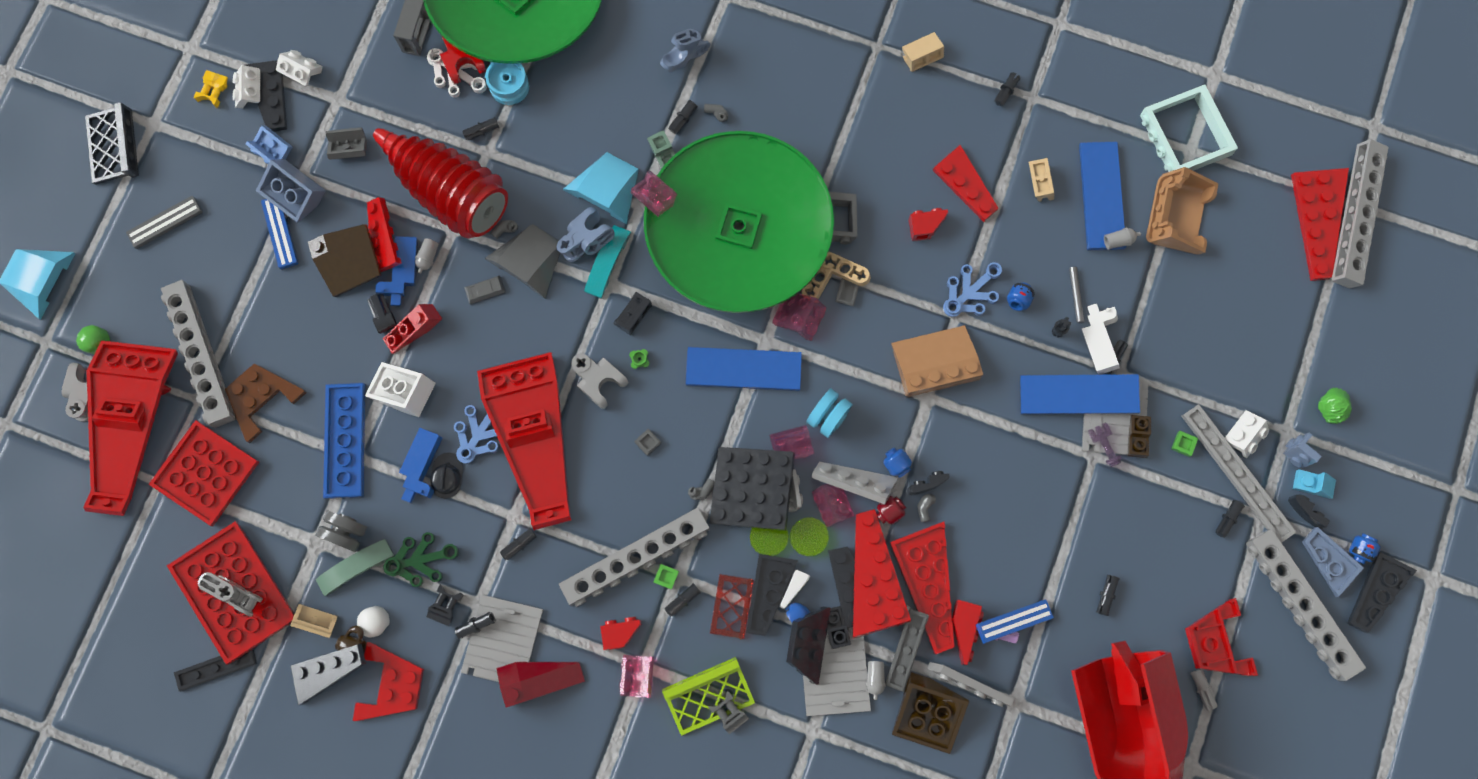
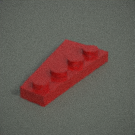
(382, 234)

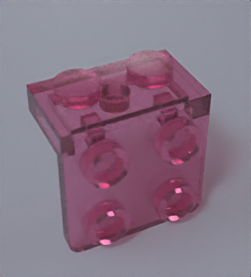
(800, 314)

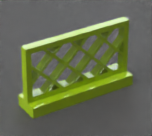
(697, 682)

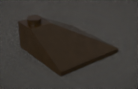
(345, 258)
(929, 714)

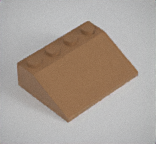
(936, 361)

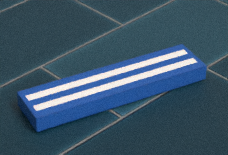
(279, 235)
(1014, 621)

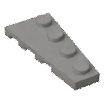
(861, 482)
(968, 683)

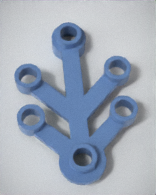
(970, 293)
(478, 434)

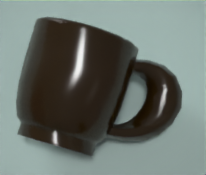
(348, 640)

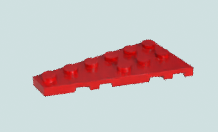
(1320, 208)
(876, 586)

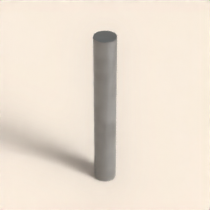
(1076, 294)

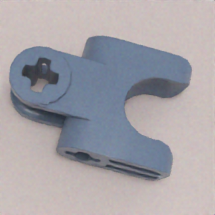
(687, 46)
(582, 238)

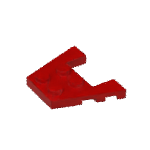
(1211, 644)
(398, 685)

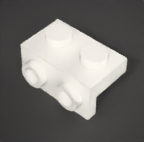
(297, 67)
(246, 86)
(1247, 433)

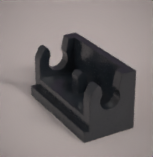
(633, 313)

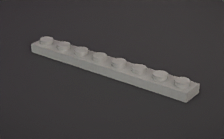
(1238, 473)

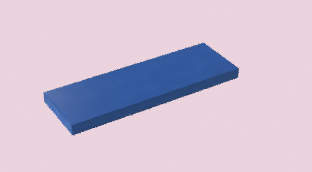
(1101, 192)
(743, 368)
(1080, 394)
(344, 441)

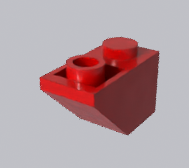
(925, 224)
(618, 635)

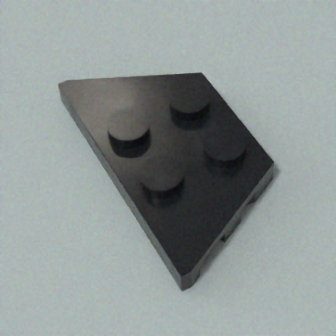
(808, 643)

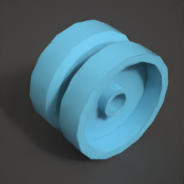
(507, 82)
(831, 414)

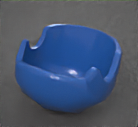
(796, 611)

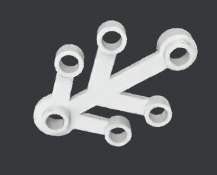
(474, 82)

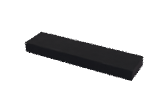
(211, 670)

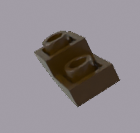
(1139, 436)

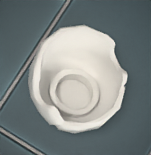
(373, 621)

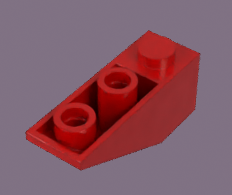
(412, 327)
(964, 621)
(1129, 676)

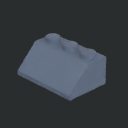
(289, 189)

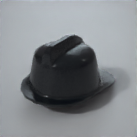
(446, 475)

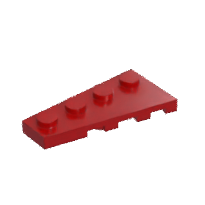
(965, 182)

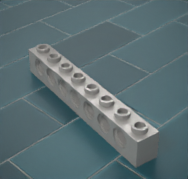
(1360, 214)
(206, 359)
(570, 586)
(1350, 662)

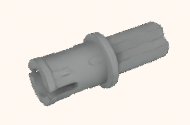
(1204, 689)

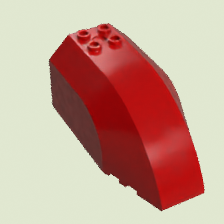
(1129, 738)

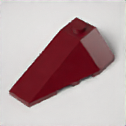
(534, 679)

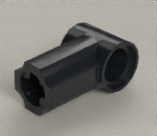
(383, 317)

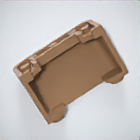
(1179, 210)

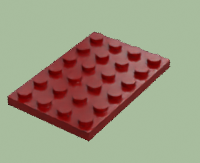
(234, 557)

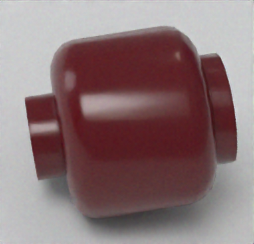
(891, 511)

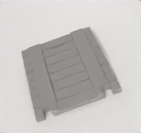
(1117, 423)
(505, 641)
(841, 681)

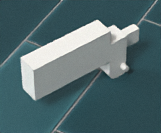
(1098, 339)

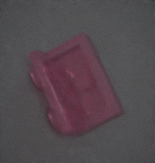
(654, 194)
(793, 440)
(832, 504)
(636, 676)

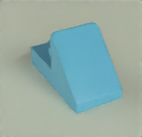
(1315, 484)

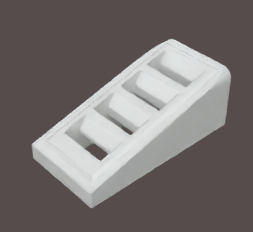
(797, 582)

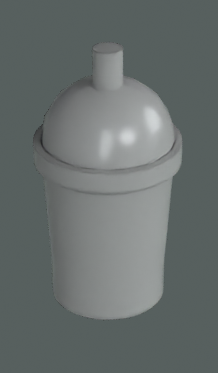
(1120, 238)
(426, 255)
(875, 678)

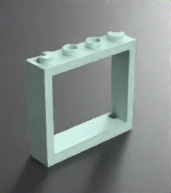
(1212, 117)

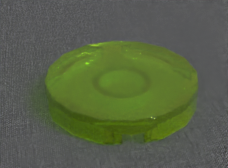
(809, 537)
(768, 541)

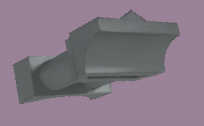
(736, 717)

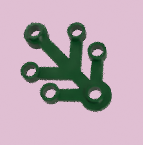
(418, 559)

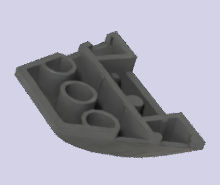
(529, 258)

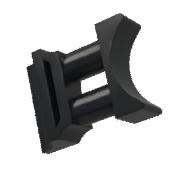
(439, 613)

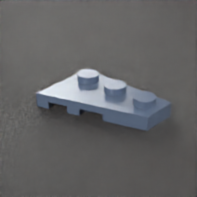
(1332, 561)

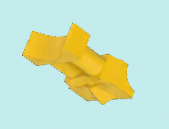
(214, 81)

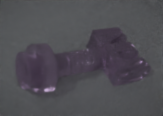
(1113, 460)

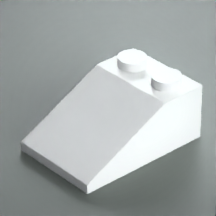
(400, 389)

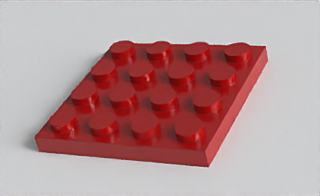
(204, 473)

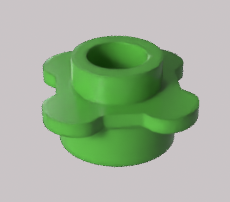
(639, 354)

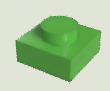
(1184, 443)
(666, 576)

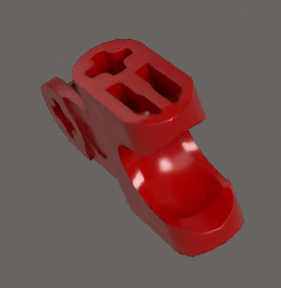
(455, 59)

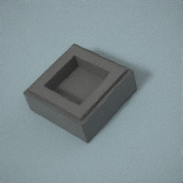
(647, 442)

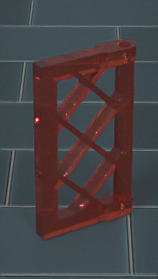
(716, 613)

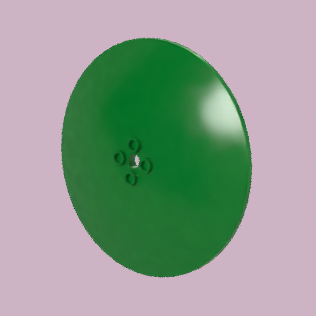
(511, 28)
(749, 182)

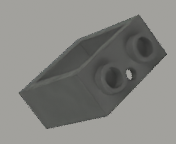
(412, 27)
(850, 201)

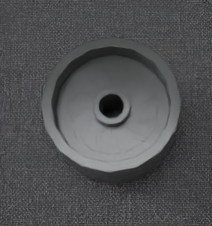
(341, 530)

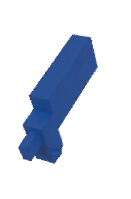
(403, 274)
(417, 464)

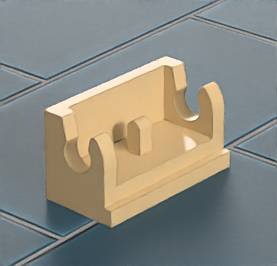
(923, 51)
(1041, 179)
(314, 620)

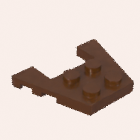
(253, 391)

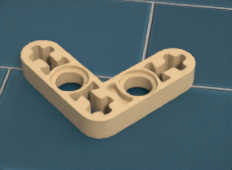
(829, 269)

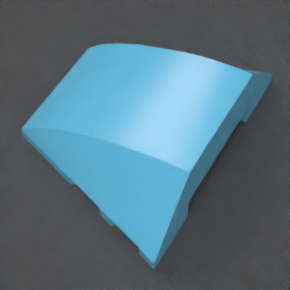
(607, 185)
(32, 276)

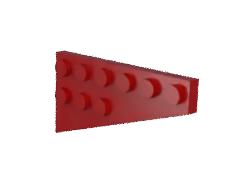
(926, 574)

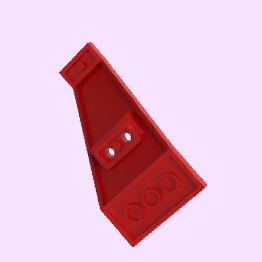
(124, 381)
(527, 420)

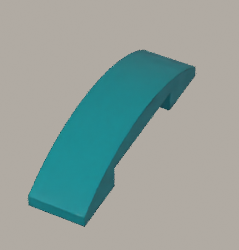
(605, 262)

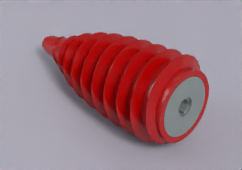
(446, 183)

